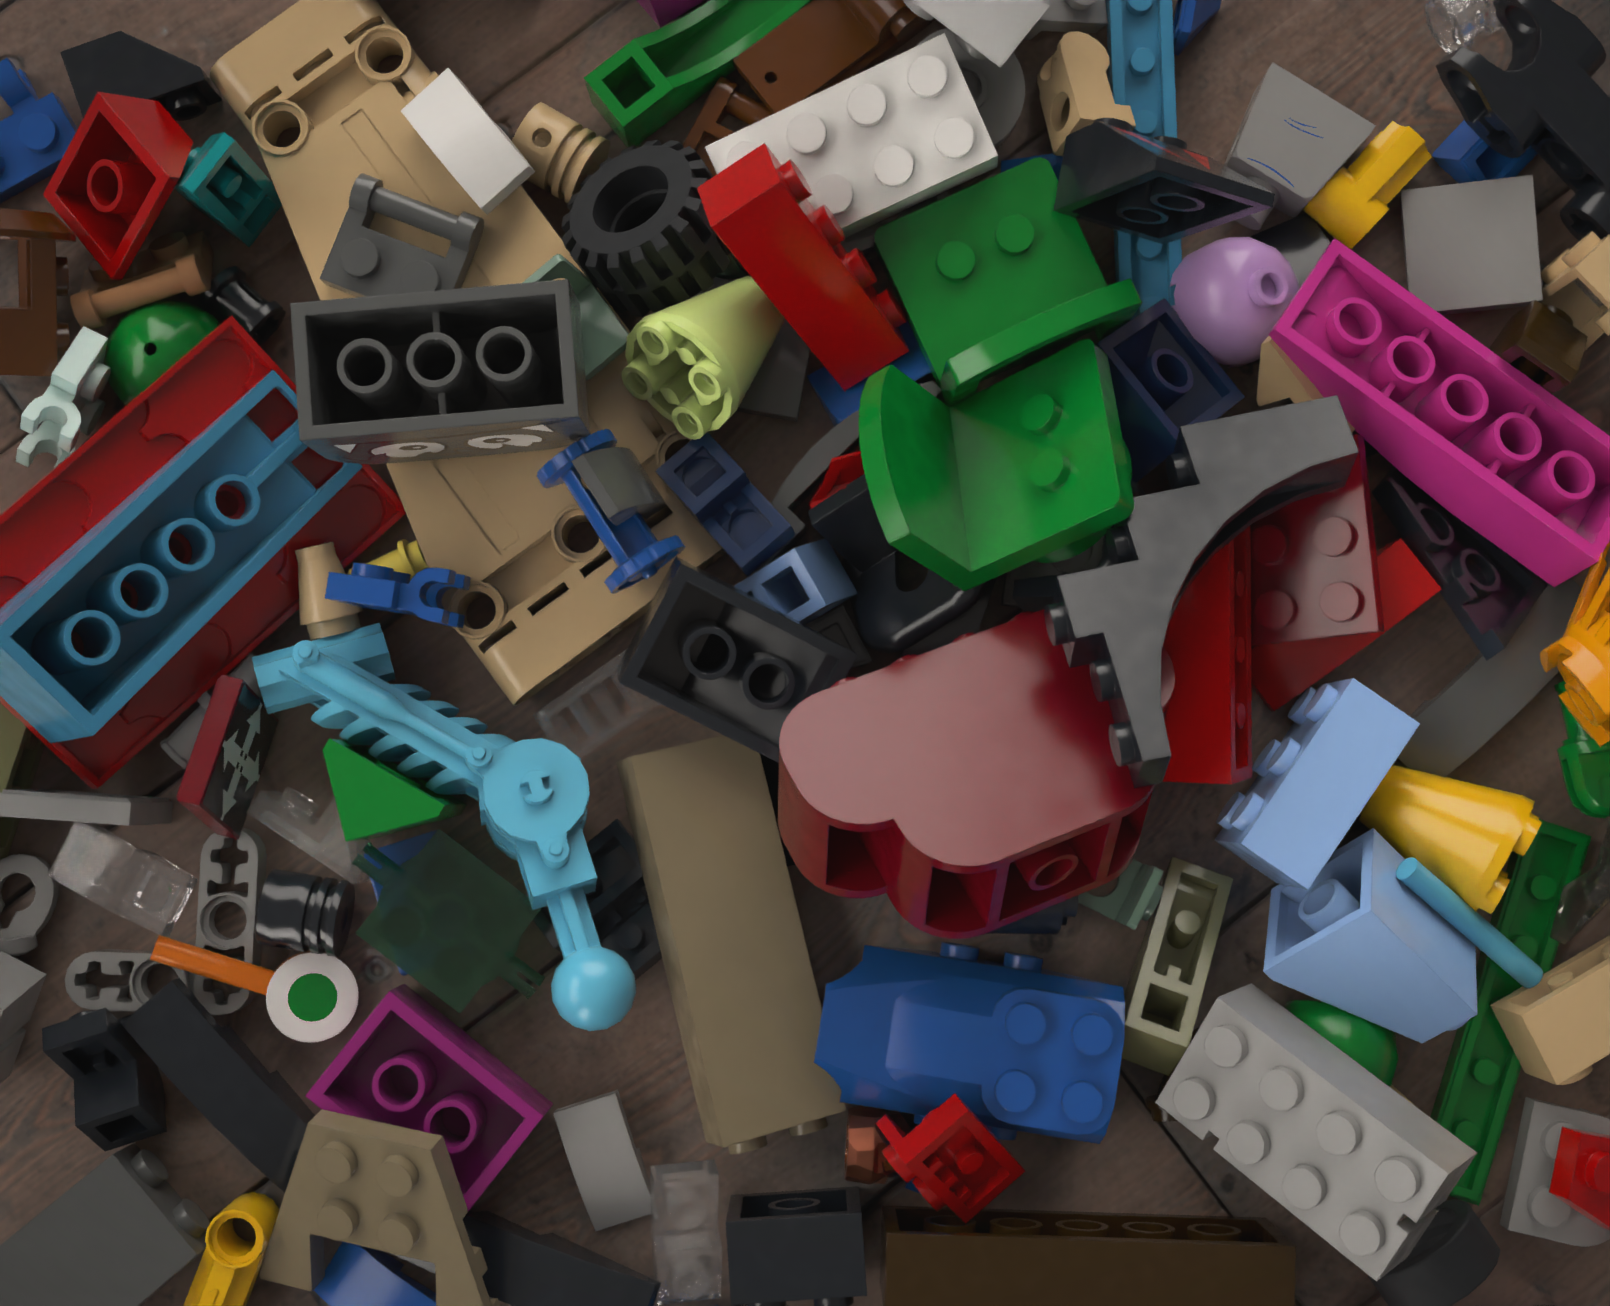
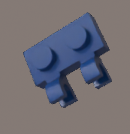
(33, 136)
(394, 592)

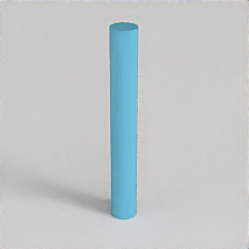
(1469, 922)

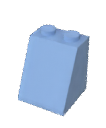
(1372, 945)

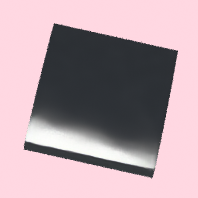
(618, 903)

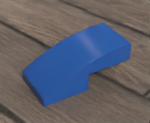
(370, 1278)

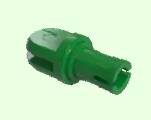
(1584, 766)

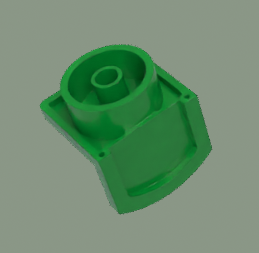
(997, 278)
(1002, 474)

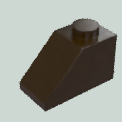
(1542, 345)

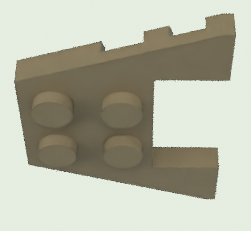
(377, 1191)

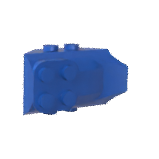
(1004, 1037)

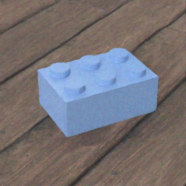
(1314, 781)

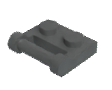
(377, 264)

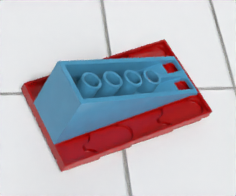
(168, 552)

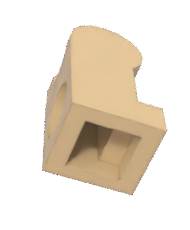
(1077, 88)

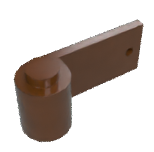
(820, 47)

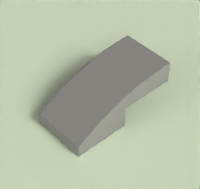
(604, 1160)

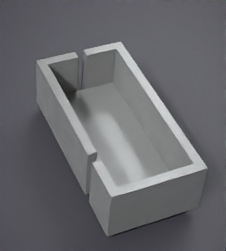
(1315, 1129)

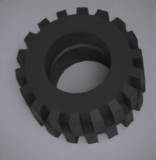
(645, 229)

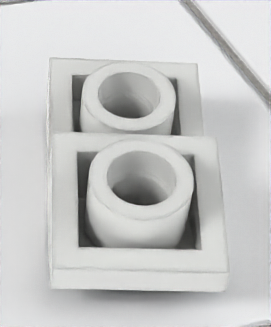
(467, 141)

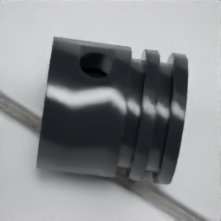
(305, 912)

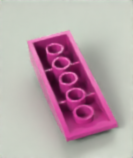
(1453, 415)

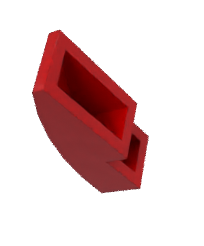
(1292, 667)

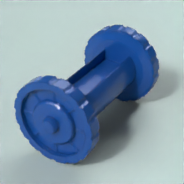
(629, 543)

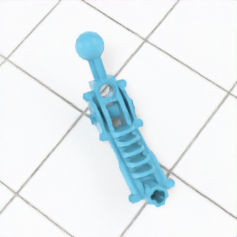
(527, 793)

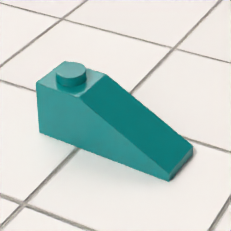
(229, 188)

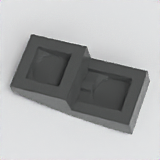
(619, 483)

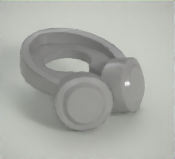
(27, 924)

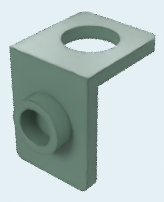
(601, 329)
(1132, 898)

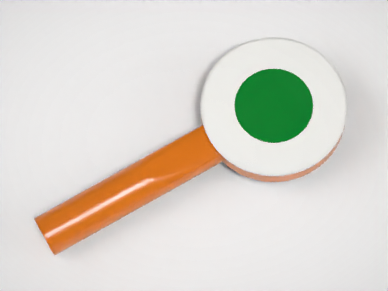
(306, 995)

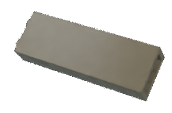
(730, 940)

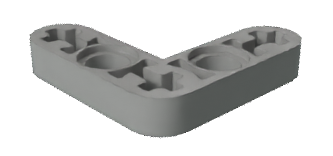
(207, 937)

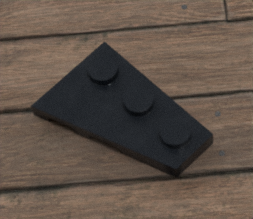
(1476, 578)

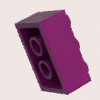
(432, 1077)

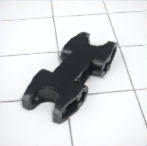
(1543, 103)

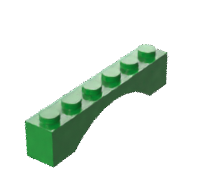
(679, 63)

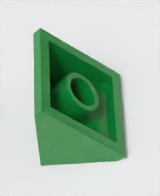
(377, 798)

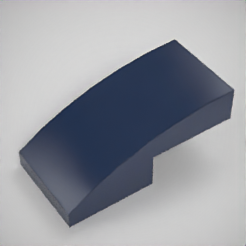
(725, 503)

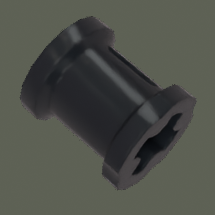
(236, 298)

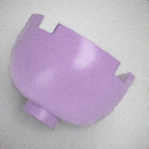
(1233, 296)

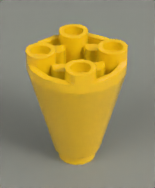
(1453, 829)

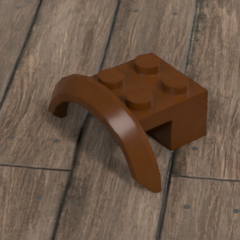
(30, 334)

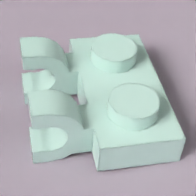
(69, 402)

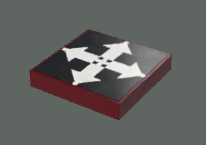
(227, 757)

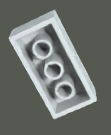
(877, 137)

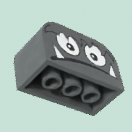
(441, 373)

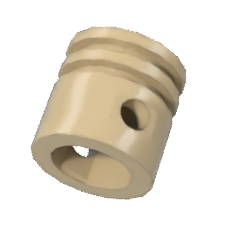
(559, 150)

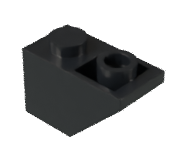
(138, 70)

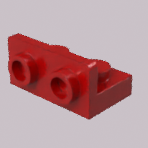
(952, 1158)

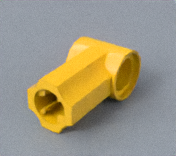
(1360, 194)
(229, 1262)

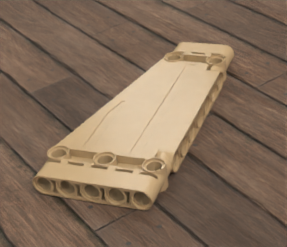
(468, 513)

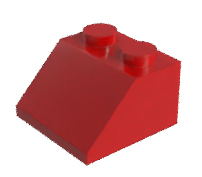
(118, 176)

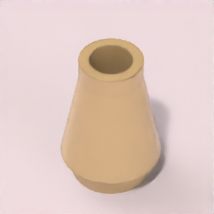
(322, 615)

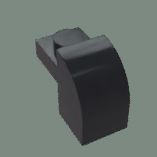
(114, 1079)

